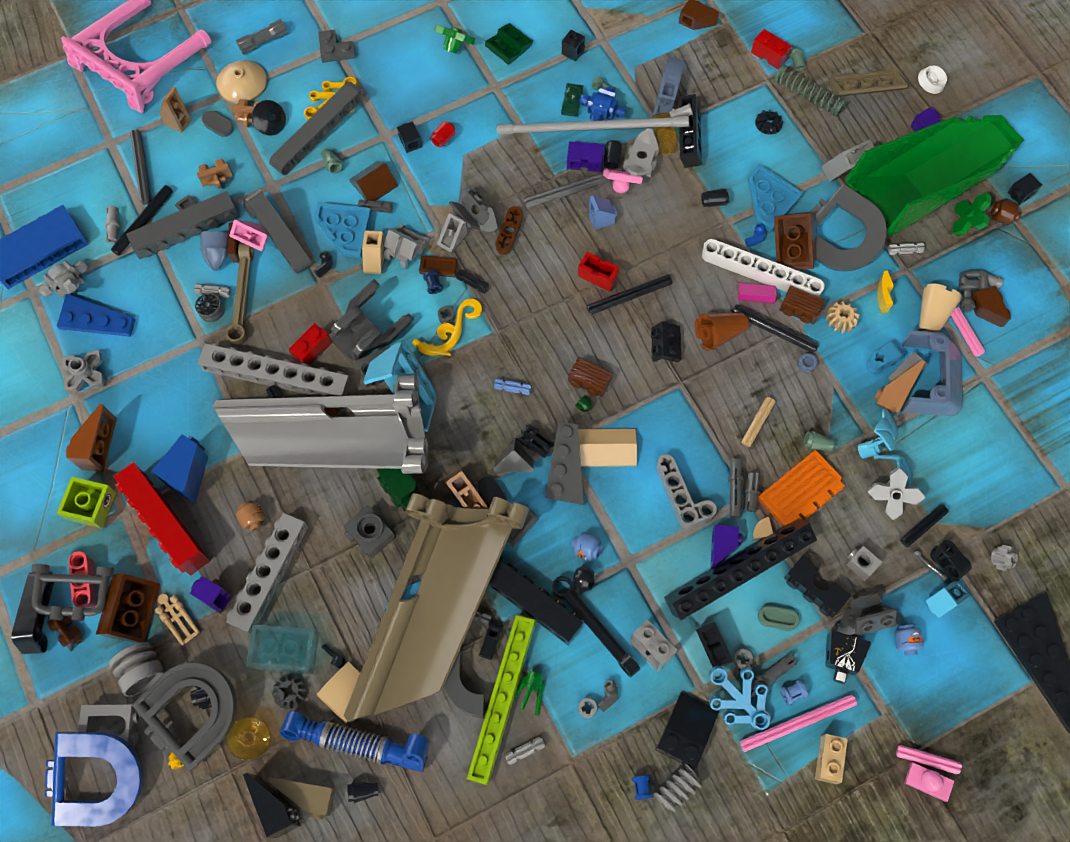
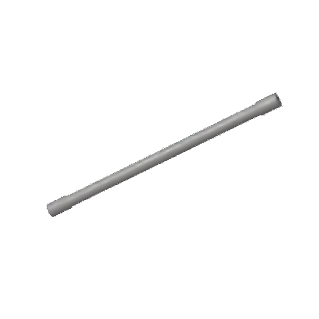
(676, 121)

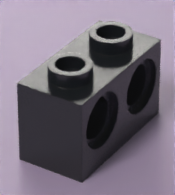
(714, 645)

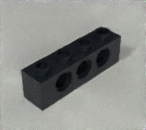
(691, 136)

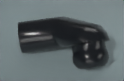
(326, 264)

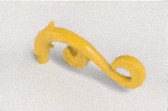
(443, 329)

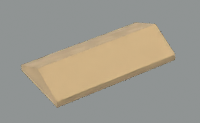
(607, 447)

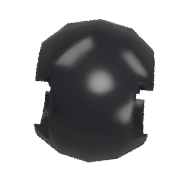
(584, 579)

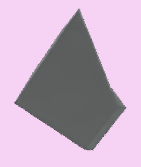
(514, 459)

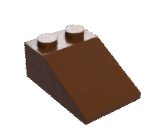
(796, 240)

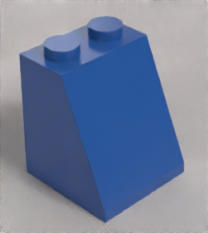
(183, 467)

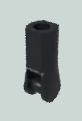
(490, 643)

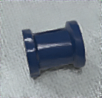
(432, 281)

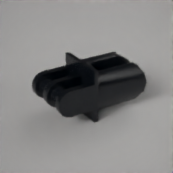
(537, 442)

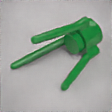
(532, 683)

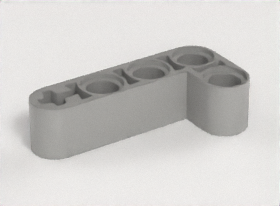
(681, 491)

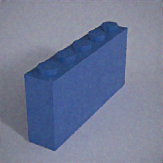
(38, 246)

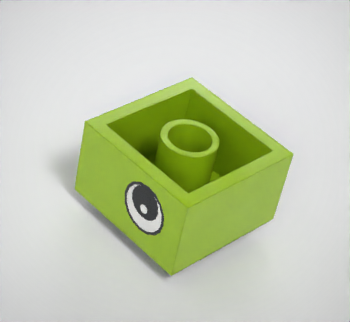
(86, 502)

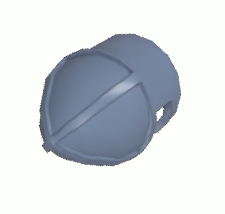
(214, 248)

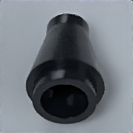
(361, 791)

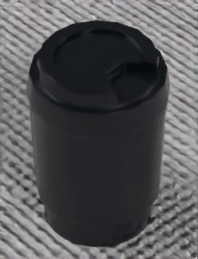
(612, 154)
(715, 198)

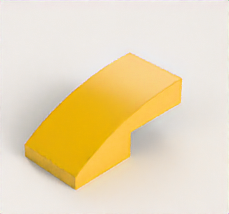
(883, 292)

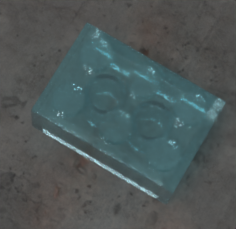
(282, 649)

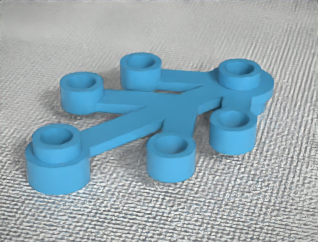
(741, 701)

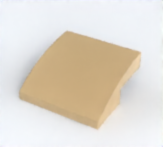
(339, 689)

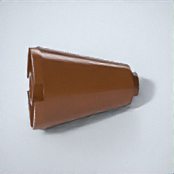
(719, 328)

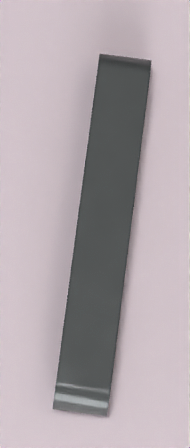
(316, 128)

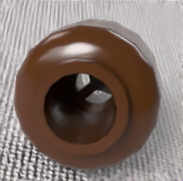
(1005, 211)

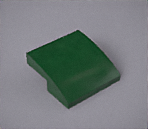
(508, 43)

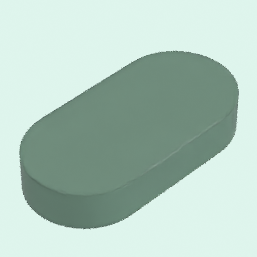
(778, 618)

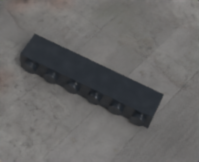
(535, 602)

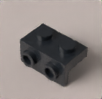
(666, 342)

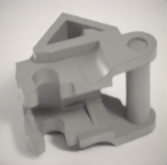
(404, 244)

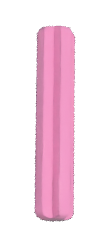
(967, 332)
(929, 759)

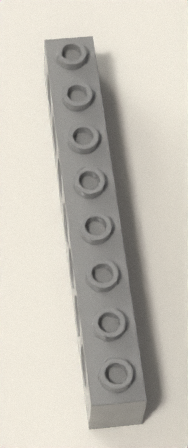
(213, 353)

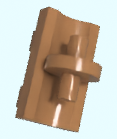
(243, 111)
(214, 175)

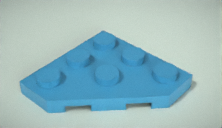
(771, 196)
(344, 226)

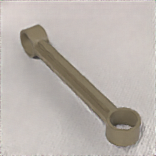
(246, 255)

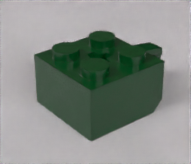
(398, 485)

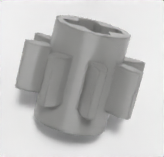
(1004, 558)

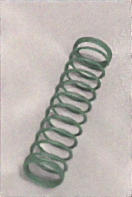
(781, 72)

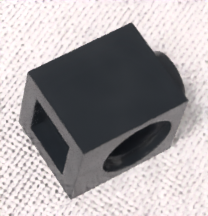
(573, 45)
(409, 137)
(1024, 188)

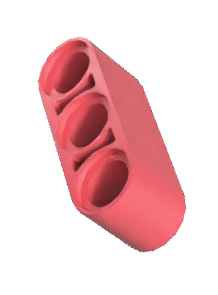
(79, 592)

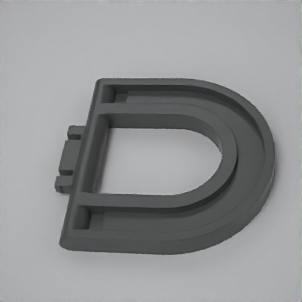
(868, 215)
(216, 728)

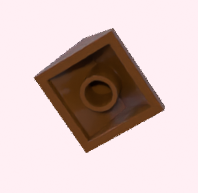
(374, 181)

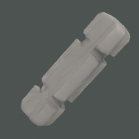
(906, 248)
(199, 289)
(525, 750)

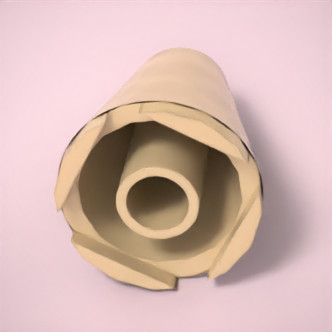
(937, 307)

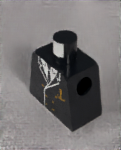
(845, 654)

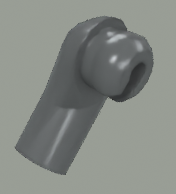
(611, 695)

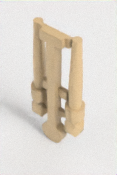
(163, 599)

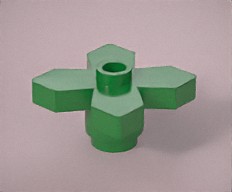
(453, 38)
(972, 214)

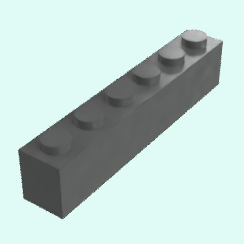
(182, 225)

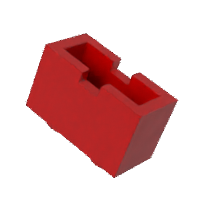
(771, 48)
(598, 272)
(310, 345)

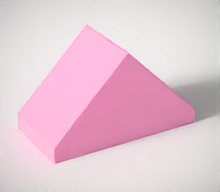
(249, 233)

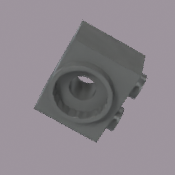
(368, 543)

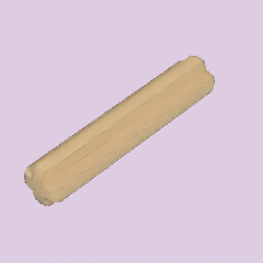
(758, 421)

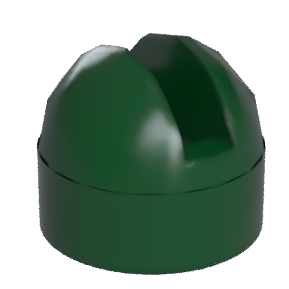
(584, 404)

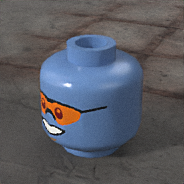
(587, 546)
(909, 639)

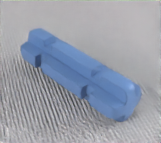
(512, 386)

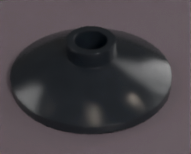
(261, 121)

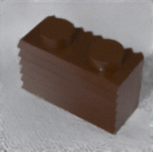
(801, 305)
(589, 377)

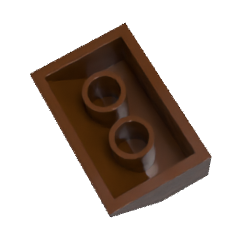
(128, 608)

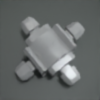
(63, 279)

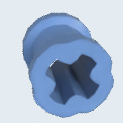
(794, 692)

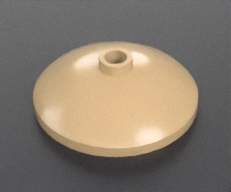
(241, 81)

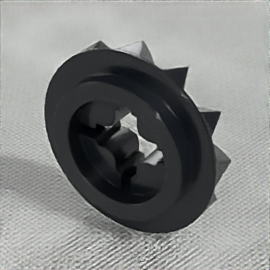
(767, 127)

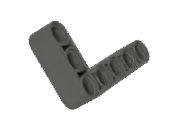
(259, 206)

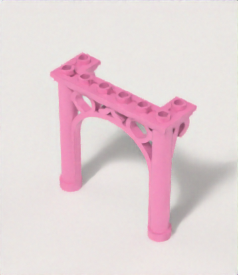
(138, 85)

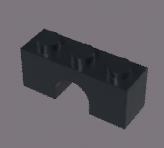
(828, 601)

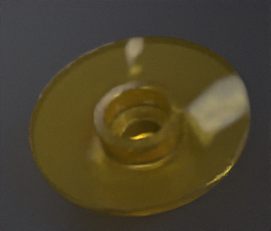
(248, 748)

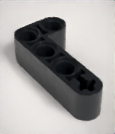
(28, 625)

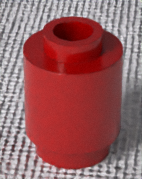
(443, 134)

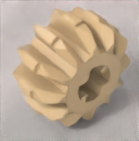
(842, 317)

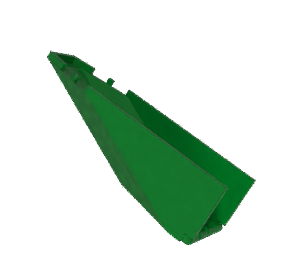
(931, 166)

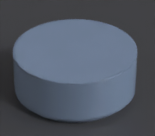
(807, 363)

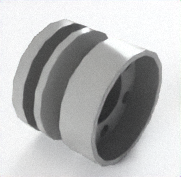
(136, 668)

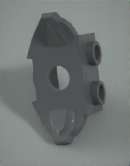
(484, 220)
(868, 615)

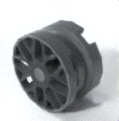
(210, 308)

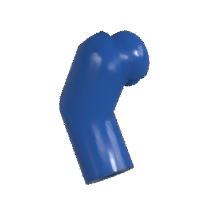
(758, 237)

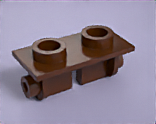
(67, 636)

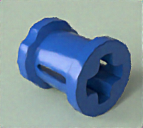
(642, 787)

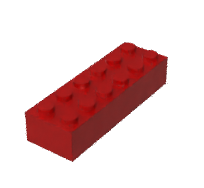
(160, 519)

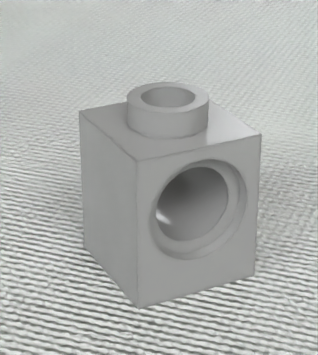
(871, 560)

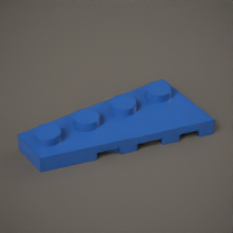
(93, 318)

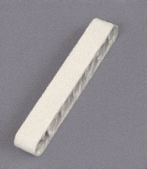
(755, 263)

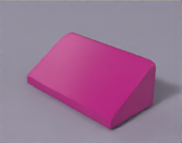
(756, 293)

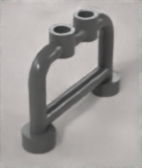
(78, 613)

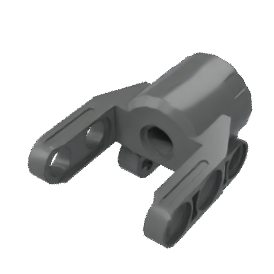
(356, 333)

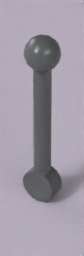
(917, 554)

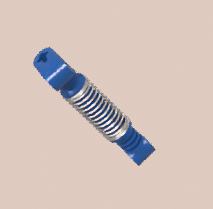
(382, 749)

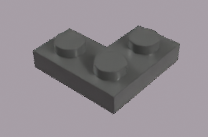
(334, 51)

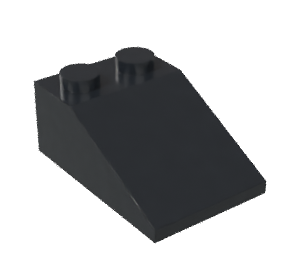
(687, 731)
(273, 810)

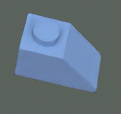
(601, 212)

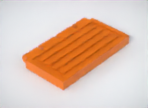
(801, 488)

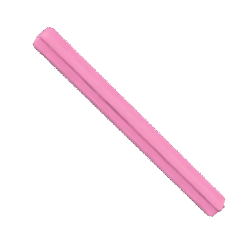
(798, 723)

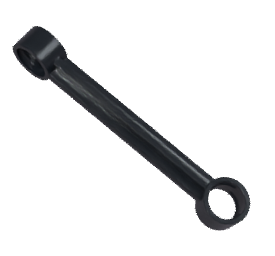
(624, 660)

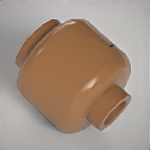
(250, 515)

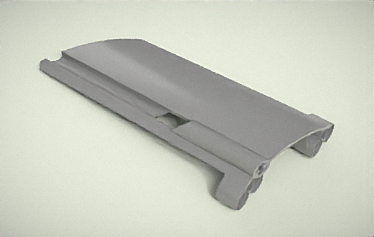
(301, 434)

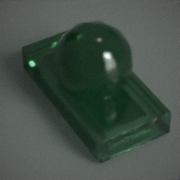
(571, 100)

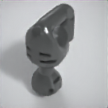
(970, 286)

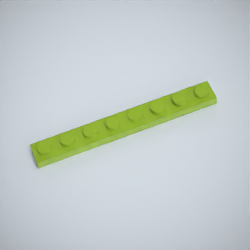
(501, 700)

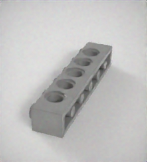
(268, 584)

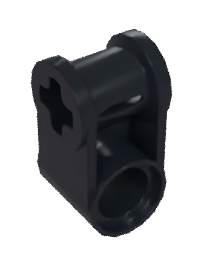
(951, 562)

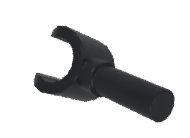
(338, 661)

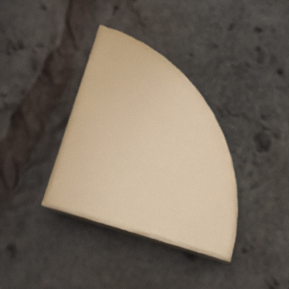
(762, 529)

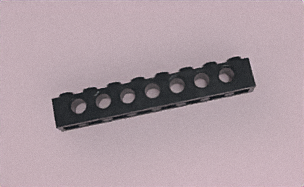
(740, 569)

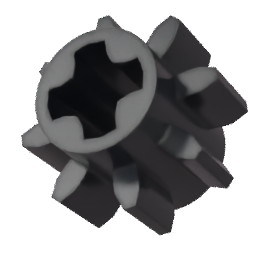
(200, 698)

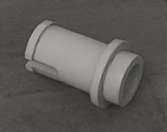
(682, 111)
(994, 281)

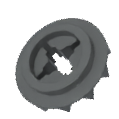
(292, 700)

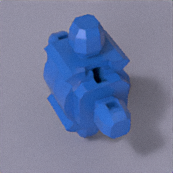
(603, 105)

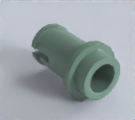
(797, 57)

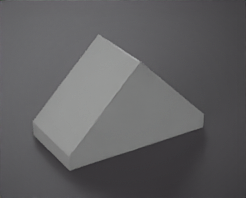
(452, 232)

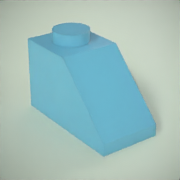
(947, 598)

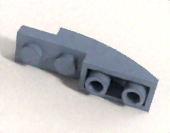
(669, 86)

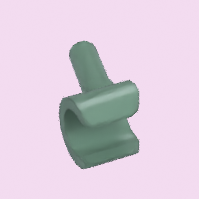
(599, 82)

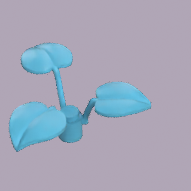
(888, 432)

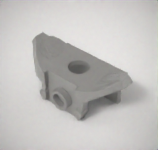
(647, 143)

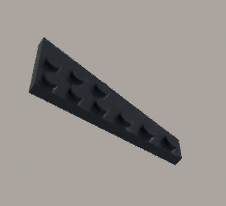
(1040, 649)

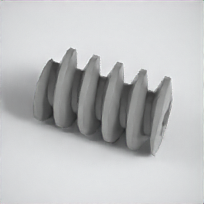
(678, 788)

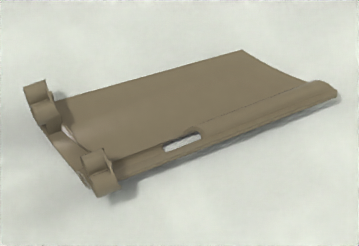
(424, 634)

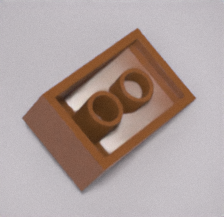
(92, 441)

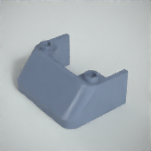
(946, 397)

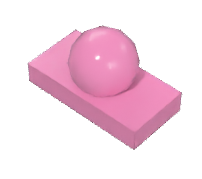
(621, 180)
(929, 782)

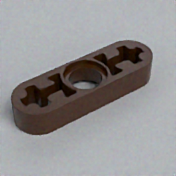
(508, 223)

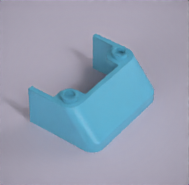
(399, 361)

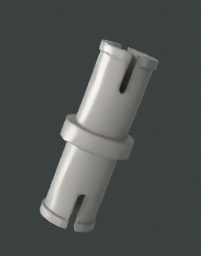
(112, 225)

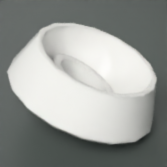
(932, 79)

